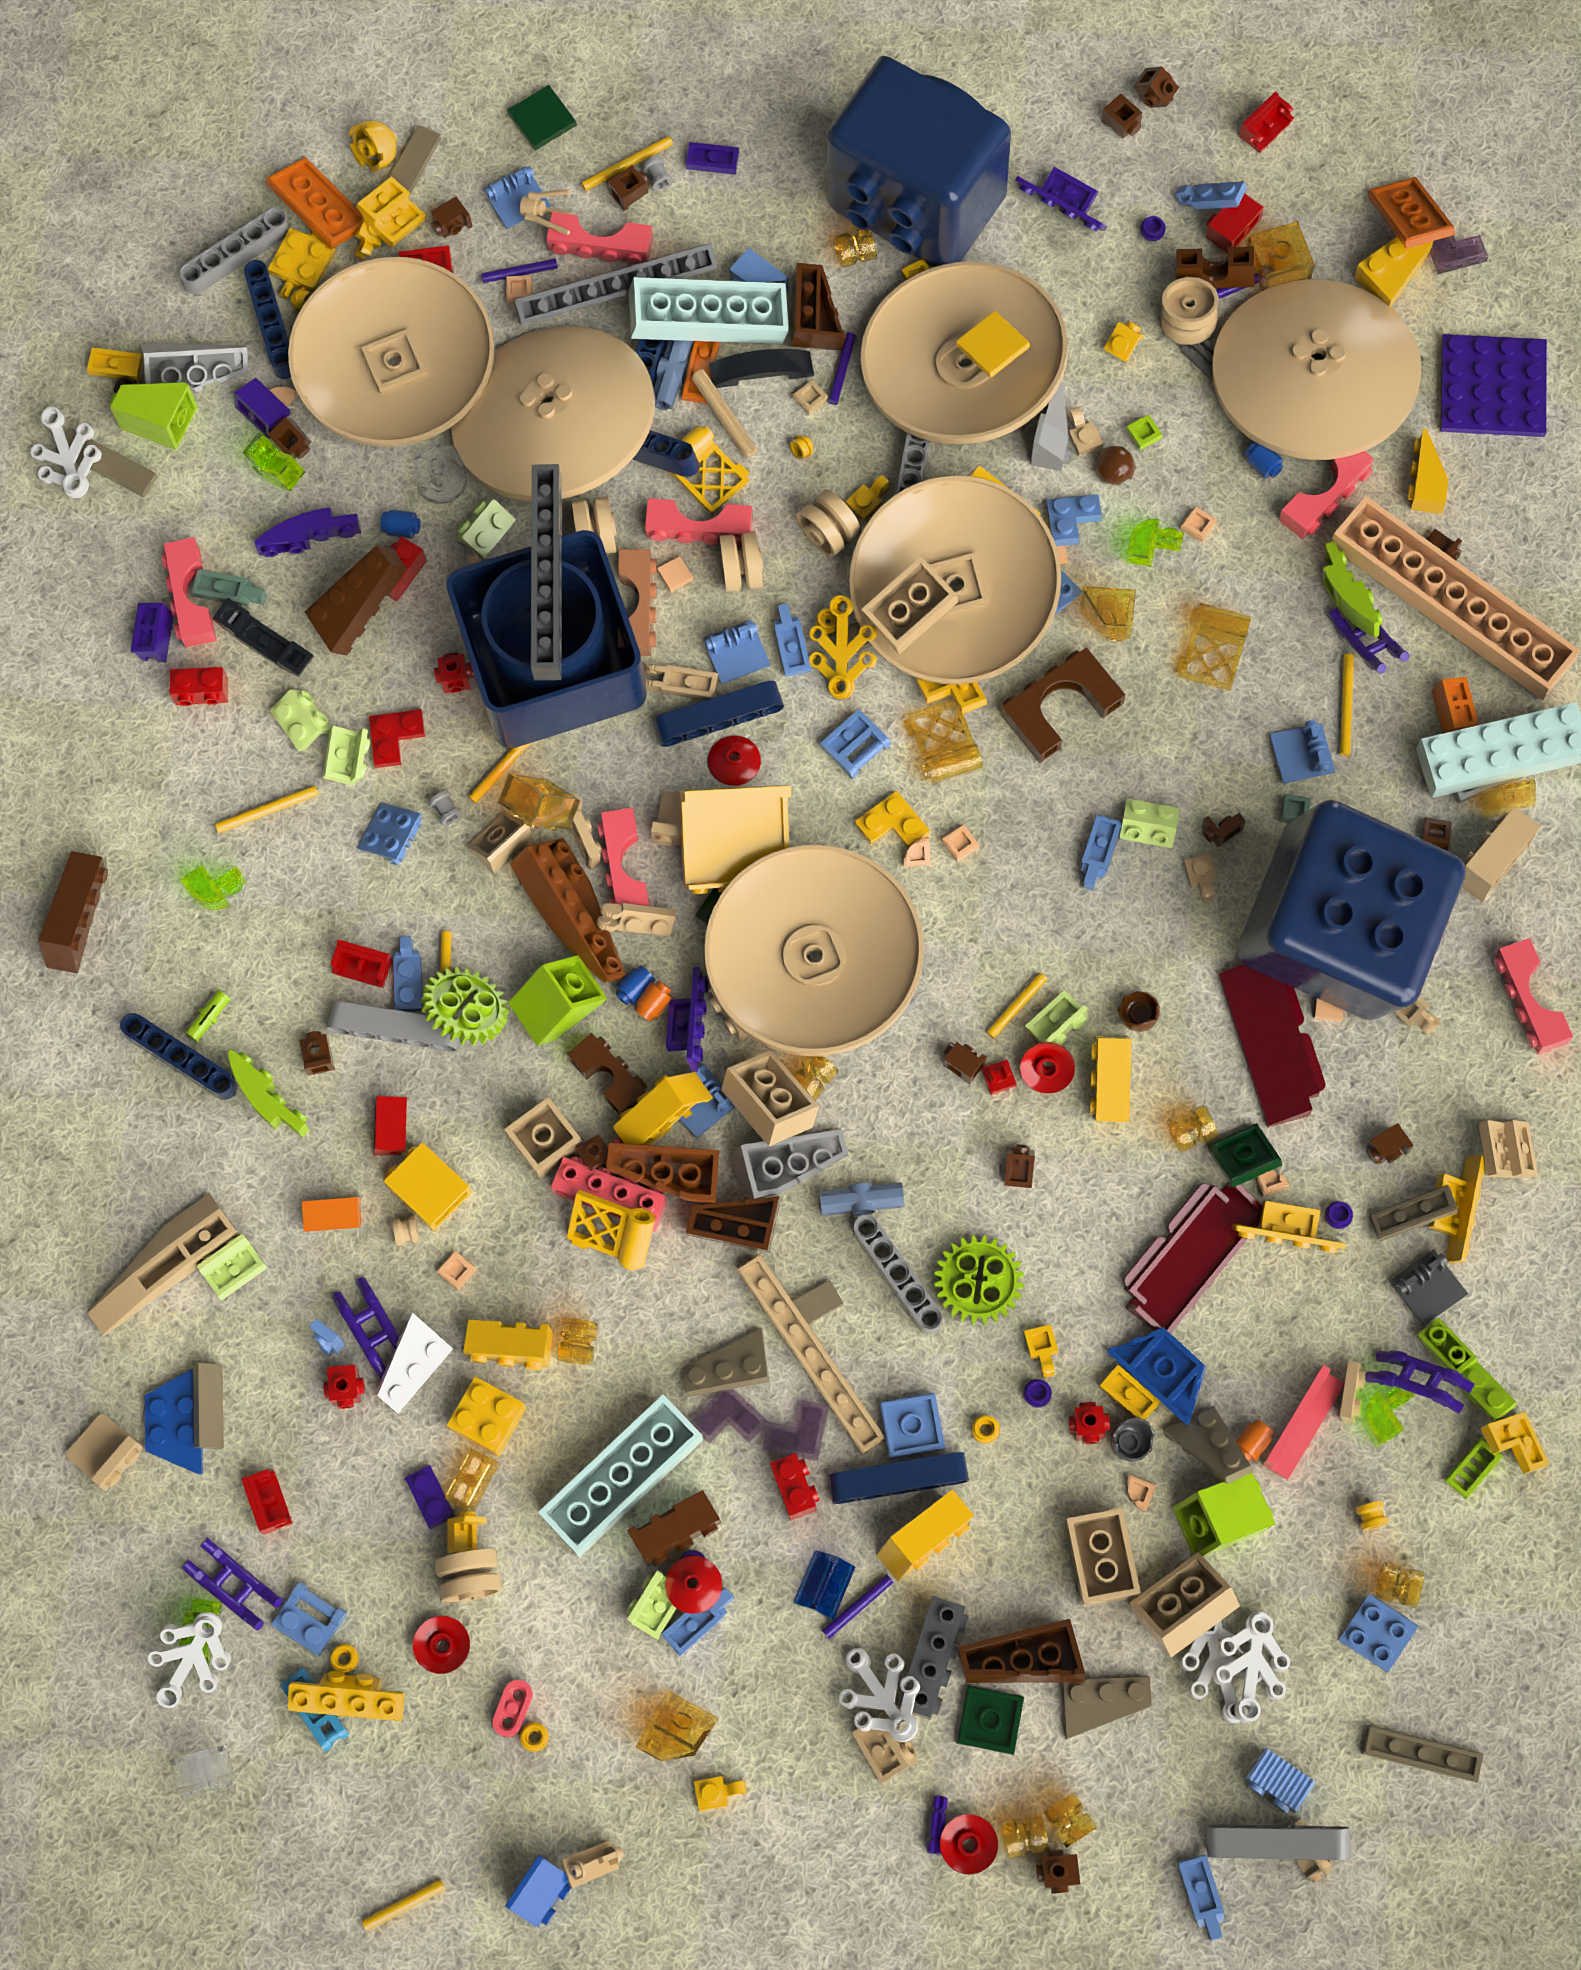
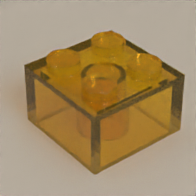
(1281, 255)
(538, 802)

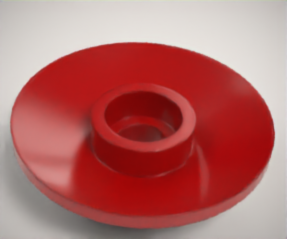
(734, 772)
(1044, 1078)
(699, 1598)
(426, 1644)
(984, 1839)

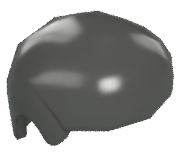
(1132, 1439)

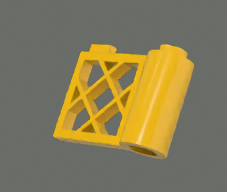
(703, 445)
(632, 1235)

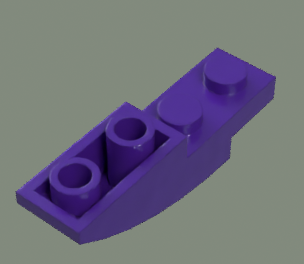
(296, 532)

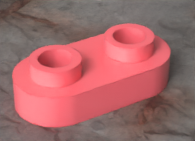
(512, 1708)

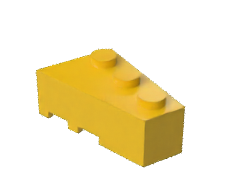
(1391, 269)
(1111, 1078)
(661, 1108)
(508, 1344)
(925, 1535)

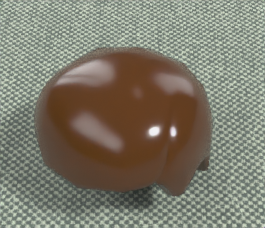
(1115, 465)
(1139, 1011)

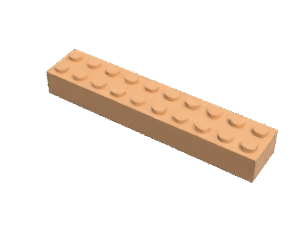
(1455, 598)

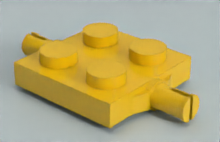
(301, 262)

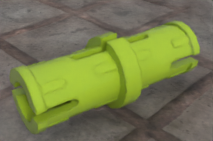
(197, 1030)

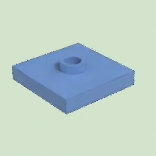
(912, 1425)

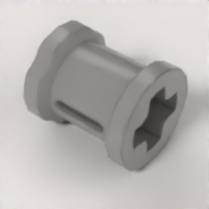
(655, 169)
(444, 808)

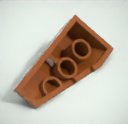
(674, 1170)

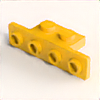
(1466, 1195)
(1290, 1223)
(347, 1696)

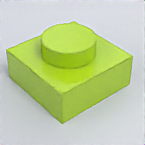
(1144, 432)

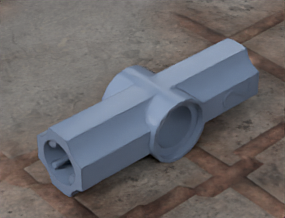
(671, 373)
(862, 1199)

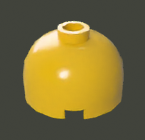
(373, 139)

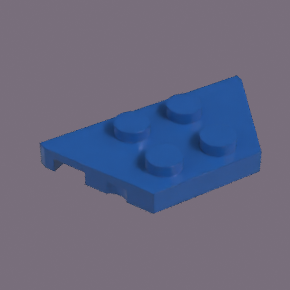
(1164, 1370)
(171, 1424)

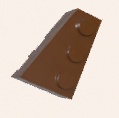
(813, 312)
(736, 1223)
(675, 1529)

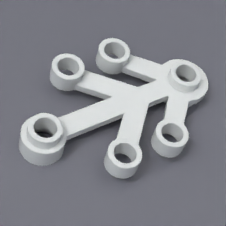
(66, 456)
(191, 1654)
(1213, 1662)
(1254, 1663)
(884, 1698)

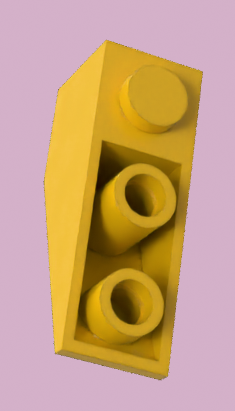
(1429, 476)

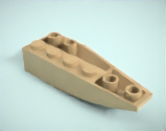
(164, 1262)

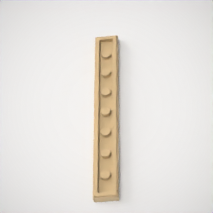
(811, 1354)

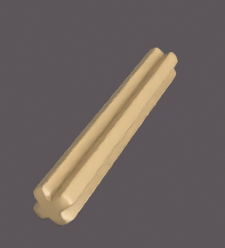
(724, 413)

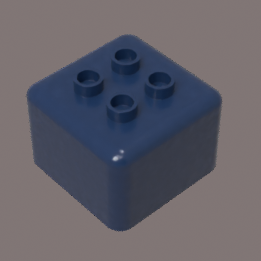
(917, 162)
(495, 626)
(1351, 910)

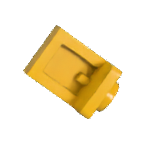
(1124, 340)
(463, 1532)

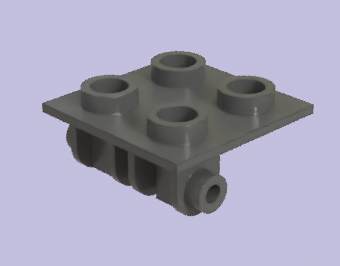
(1429, 1287)

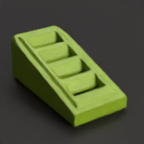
(1472, 1452)

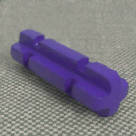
(936, 1823)

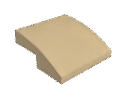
(1508, 1149)

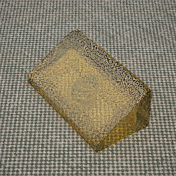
(1504, 798)
(472, 1481)

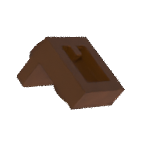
(1445, 544)
(1225, 831)
(593, 1152)
(1019, 1166)

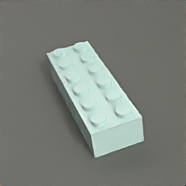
(708, 310)
(1501, 750)
(621, 1475)

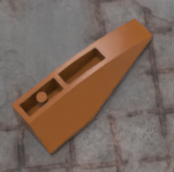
(568, 905)

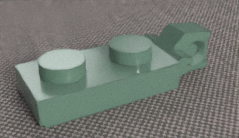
(222, 586)

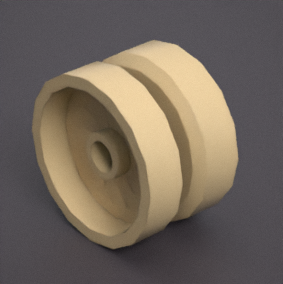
(1189, 310)
(600, 523)
(828, 523)
(740, 562)
(468, 1575)

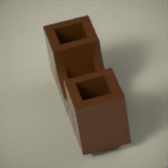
(1232, 272)
(593, 1056)

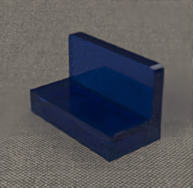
(824, 1584)

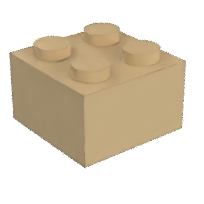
(543, 1137)

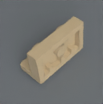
(885, 1753)

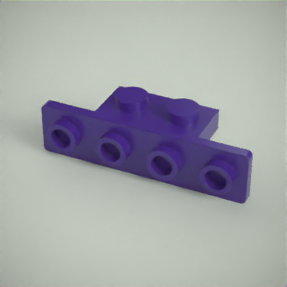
(1067, 192)
(685, 1021)

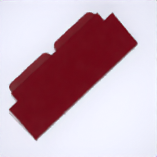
(1275, 1051)
(1187, 1261)

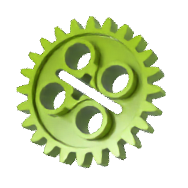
(479, 1019)
(954, 1276)

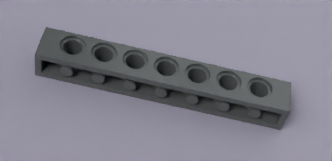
(613, 283)
(546, 572)

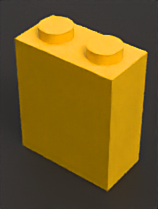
(427, 1185)

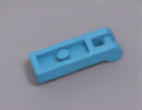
(316, 1721)

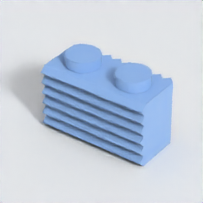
(1279, 1780)

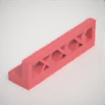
(1304, 1423)

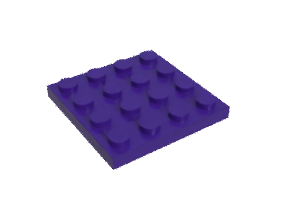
(1493, 385)

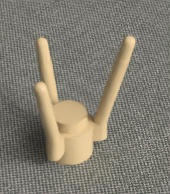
(533, 207)

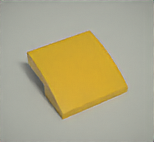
(391, 212)

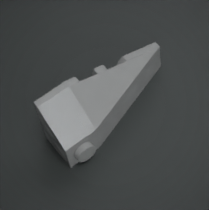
(192, 363)
(1051, 435)
(776, 1168)

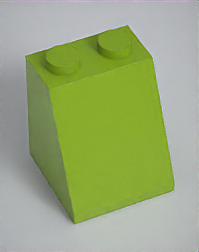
(155, 411)
(556, 999)
(1223, 1515)

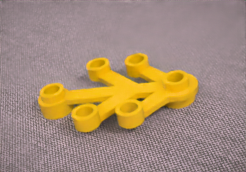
(842, 651)

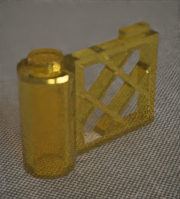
(1218, 625)
(946, 760)

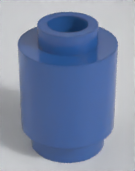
(1264, 460)
(400, 523)
(633, 985)

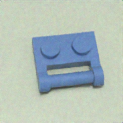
(849, 737)
(302, 1626)

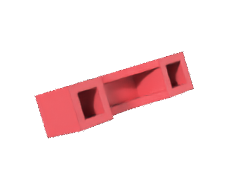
(629, 244)
(1306, 511)
(667, 522)
(194, 622)
(620, 833)
(1545, 1027)

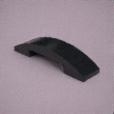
(761, 364)
(262, 639)

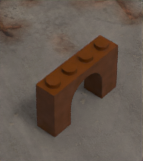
(1078, 673)

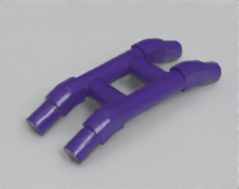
(1367, 653)
(354, 1321)
(1430, 1389)
(214, 1585)

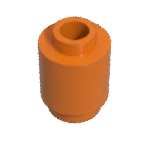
(653, 1000)
(1254, 1439)

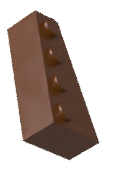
(354, 598)
(72, 912)
(1027, 1656)

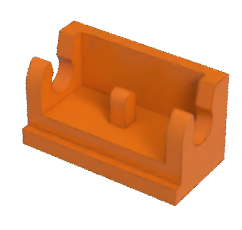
(1454, 704)
(331, 1214)

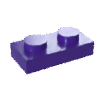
(712, 158)
(429, 1497)

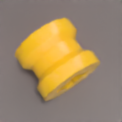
(1372, 1515)

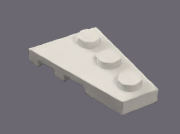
(414, 1360)

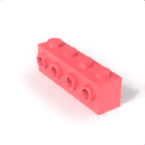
(575, 1176)

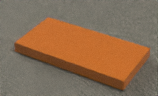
(316, 202)
(1411, 212)

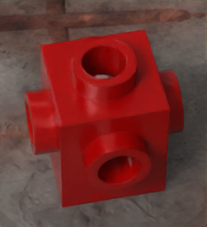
(453, 673)
(338, 1378)
(1089, 1433)

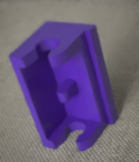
(260, 406)
(152, 631)

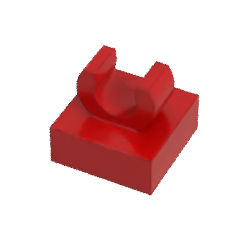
(999, 1077)

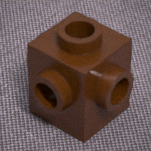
(1156, 87)
(1069, 1867)

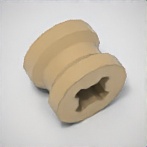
(406, 1230)

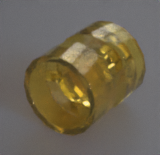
(855, 247)
(814, 1074)
(1192, 1128)
(577, 1341)
(1399, 1585)
(1070, 1820)
(1025, 1835)

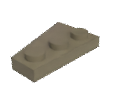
(729, 1367)
(1212, 1444)
(1103, 1701)

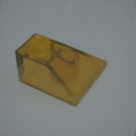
(1109, 610)
(675, 1729)

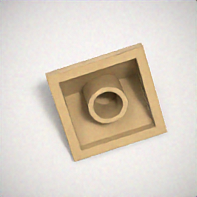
(500, 841)

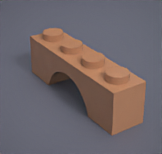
(636, 572)

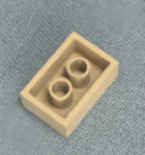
(910, 605)
(1498, 852)
(769, 1098)
(1102, 1557)
(1184, 1604)

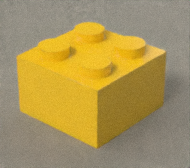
(486, 1416)

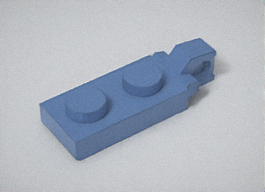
(1211, 195)
(791, 643)
(1099, 849)
(407, 977)
(326, 1338)
(692, 1627)
(1202, 1894)

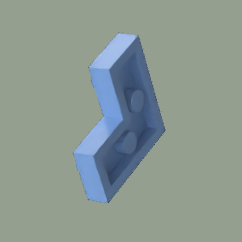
(1067, 513)

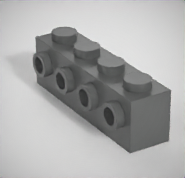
(933, 1653)

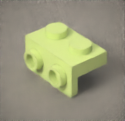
(485, 527)
(300, 718)
(345, 755)
(1149, 823)
(1057, 1020)
(231, 1266)
(653, 1608)

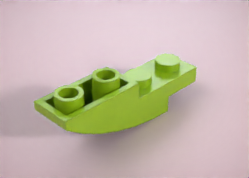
(1349, 595)
(258, 1090)
(1454, 1354)

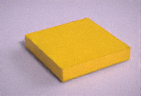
(992, 344)

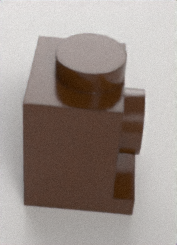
(1119, 111)
(628, 187)
(450, 218)
(284, 433)
(322, 1060)
(963, 1061)
(1389, 1145)

